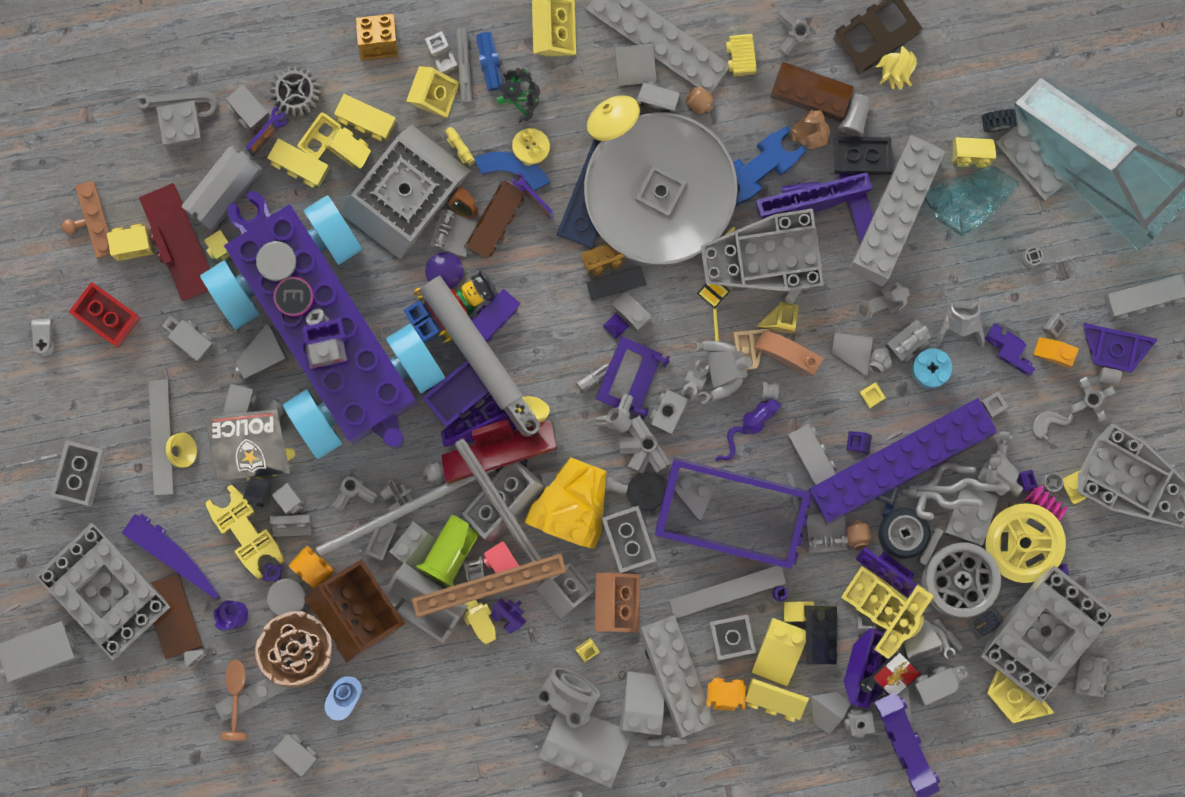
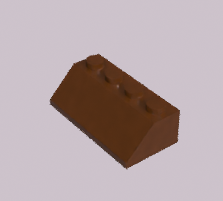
(811, 91)

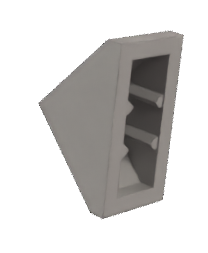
(829, 710)

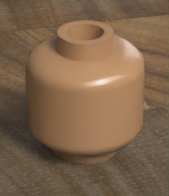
(699, 100)
(858, 535)

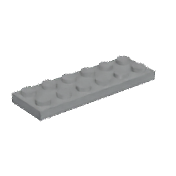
(676, 676)

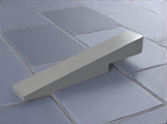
(727, 591)

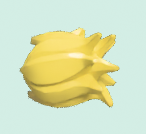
(897, 67)

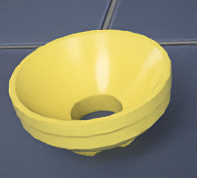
(538, 407)
(186, 447)

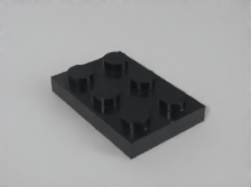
(863, 155)
(821, 635)

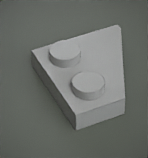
(694, 493)

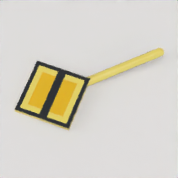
(714, 296)

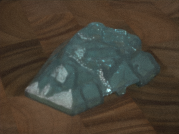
(971, 201)

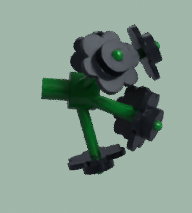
(512, 93)

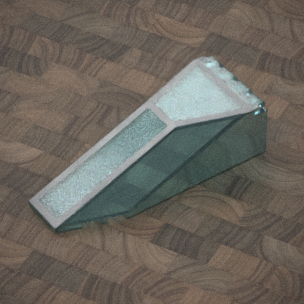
(1105, 162)

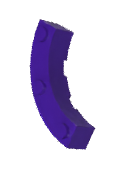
(906, 745)

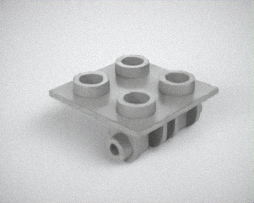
(452, 232)
(826, 537)

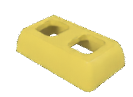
(313, 133)

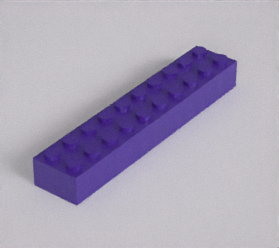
(902, 461)

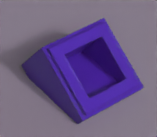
(859, 442)

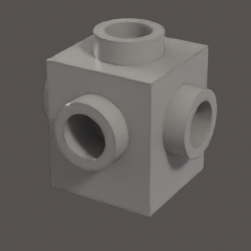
(859, 722)

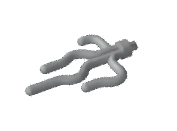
(932, 490)

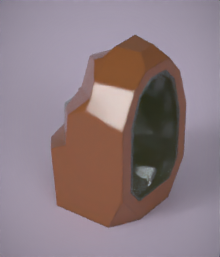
(463, 204)

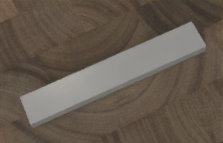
(160, 433)

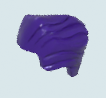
(230, 615)

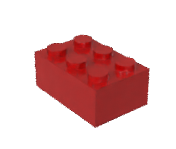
(104, 315)

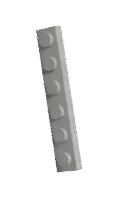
(250, 697)

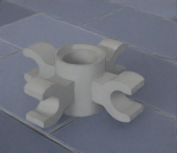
(694, 381)
(1087, 390)

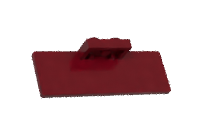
(175, 240)
(499, 446)

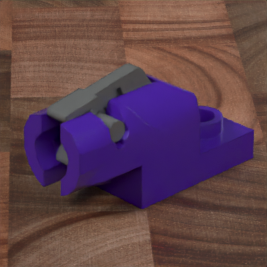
(1010, 347)

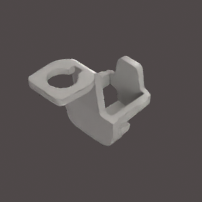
(893, 298)

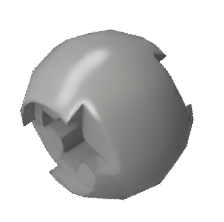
(434, 473)

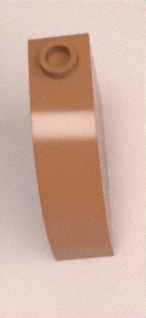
(788, 353)

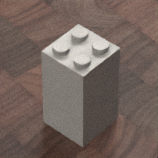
(38, 651)

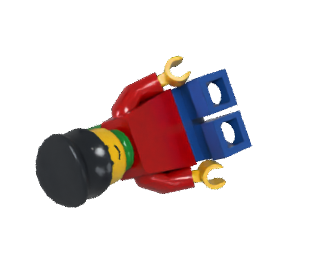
(472, 293)

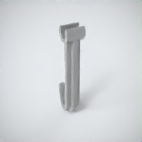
(169, 99)

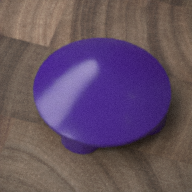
(446, 266)

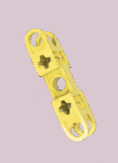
(237, 520)

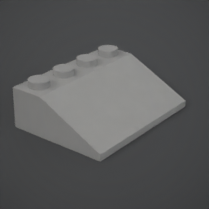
(588, 750)

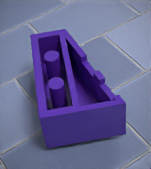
(495, 314)

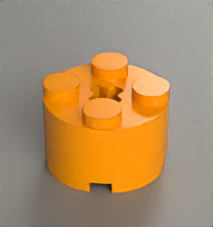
(311, 567)
(726, 695)

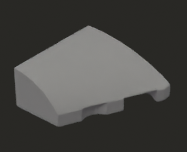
(853, 350)

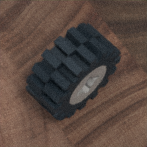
(999, 120)

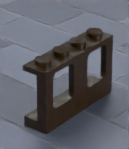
(885, 41)

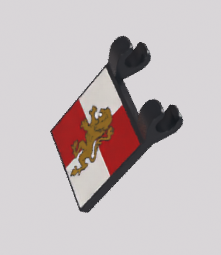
(891, 676)

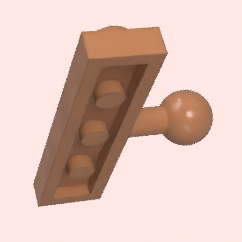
(93, 219)

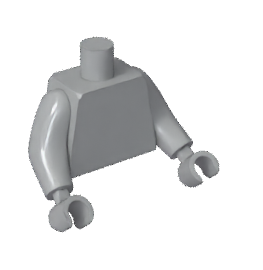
(726, 368)
(998, 468)

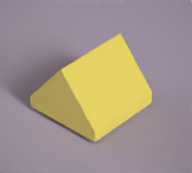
(587, 650)

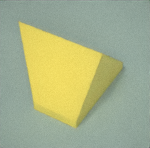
(781, 319)

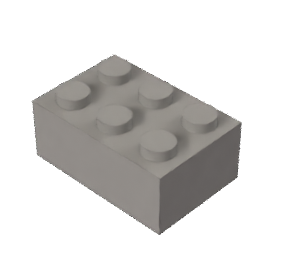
(629, 539)

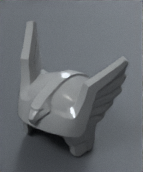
(963, 322)

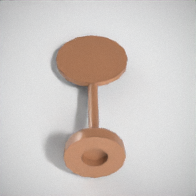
(234, 682)

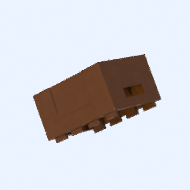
(364, 603)

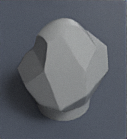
(880, 361)

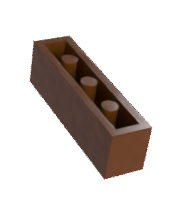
(494, 220)

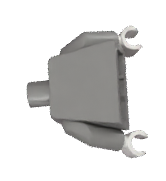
(925, 643)

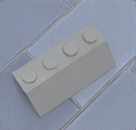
(517, 489)

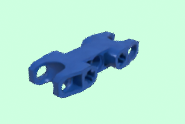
(771, 158)

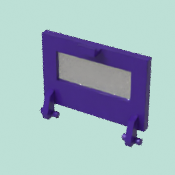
(630, 374)

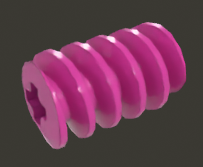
(1041, 499)

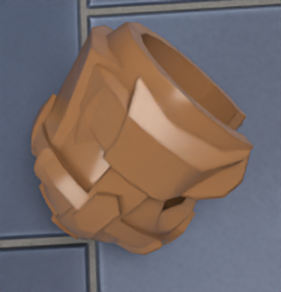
(811, 130)

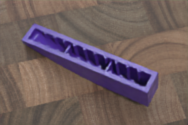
(815, 197)
(860, 212)
(168, 551)

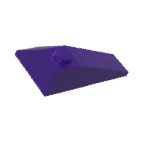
(480, 417)

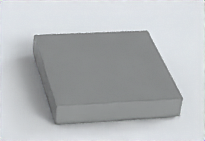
(635, 64)

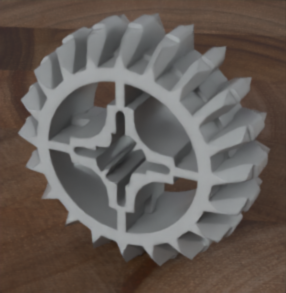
(300, 84)

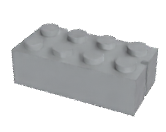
(411, 584)

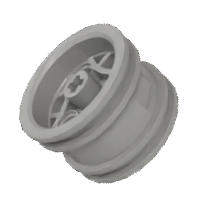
(970, 576)

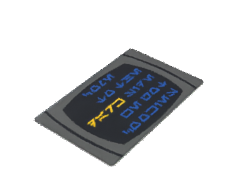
(985, 622)

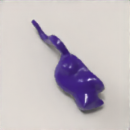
(752, 423)

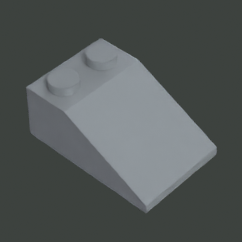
(642, 704)

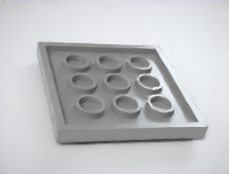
(1027, 160)

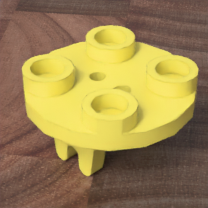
(535, 153)

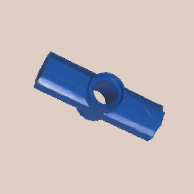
(489, 61)

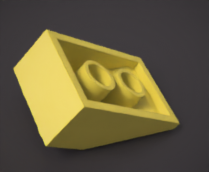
(779, 652)

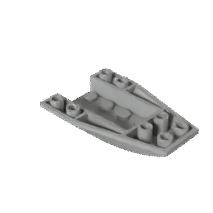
(767, 255)
(1132, 479)

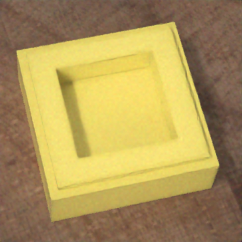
(872, 395)

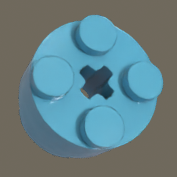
(939, 361)

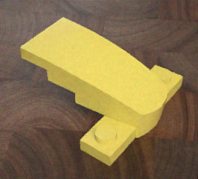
(888, 608)

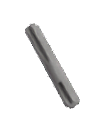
(464, 65)

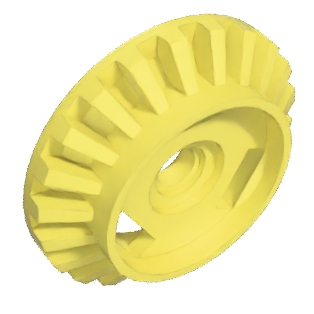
(1012, 562)

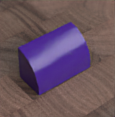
(324, 332)

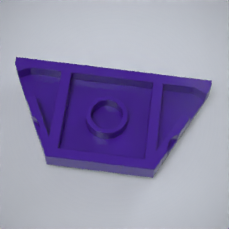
(1116, 348)

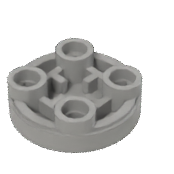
(276, 261)
(286, 597)

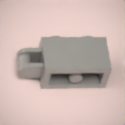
(189, 339)

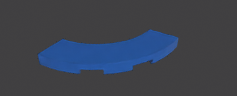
(509, 162)

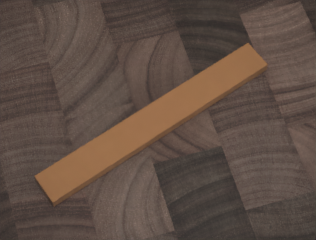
(488, 585)

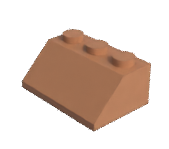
(617, 602)

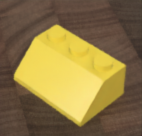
(554, 27)
(775, 700)

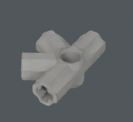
(642, 456)

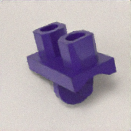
(511, 612)

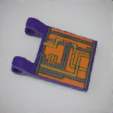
(266, 132)
(532, 195)

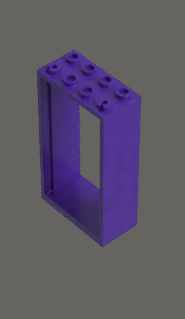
(796, 537)

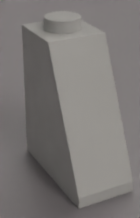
(260, 355)

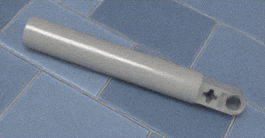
(478, 354)

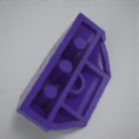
(863, 664)

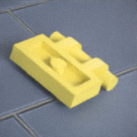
(463, 152)

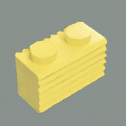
(742, 55)

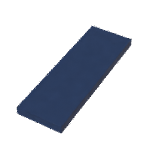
(576, 223)

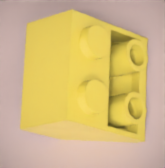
(974, 152)

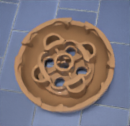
(288, 630)

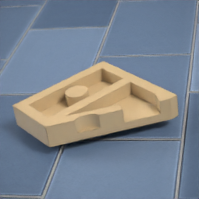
(746, 341)

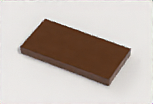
(177, 625)

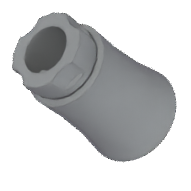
(855, 116)

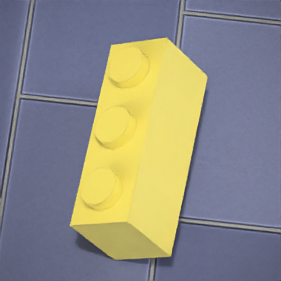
(365, 118)
(298, 164)

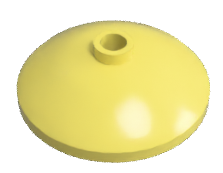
(613, 118)

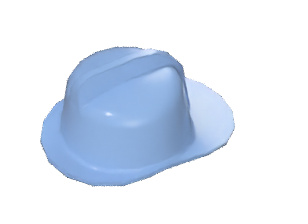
(342, 697)

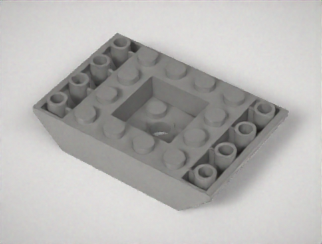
(399, 218)
(77, 581)
(1040, 660)

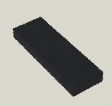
(616, 283)

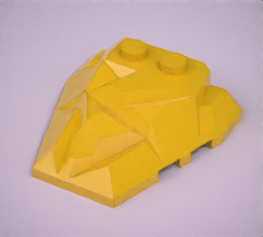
(572, 504)

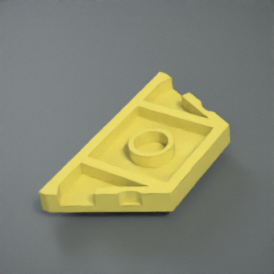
(1014, 700)

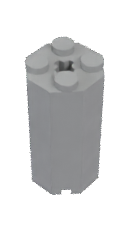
(221, 186)

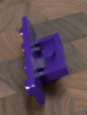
(888, 570)

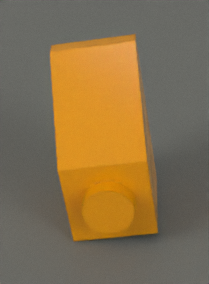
(1056, 352)

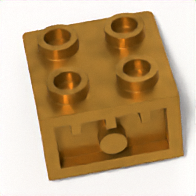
(376, 37)
(602, 258)

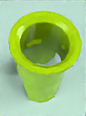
(449, 551)

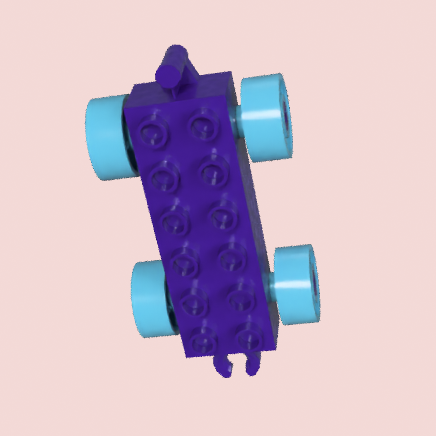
(356, 394)

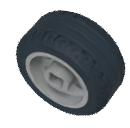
(892, 538)

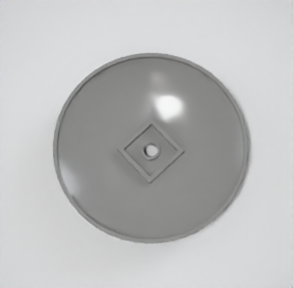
(666, 153)

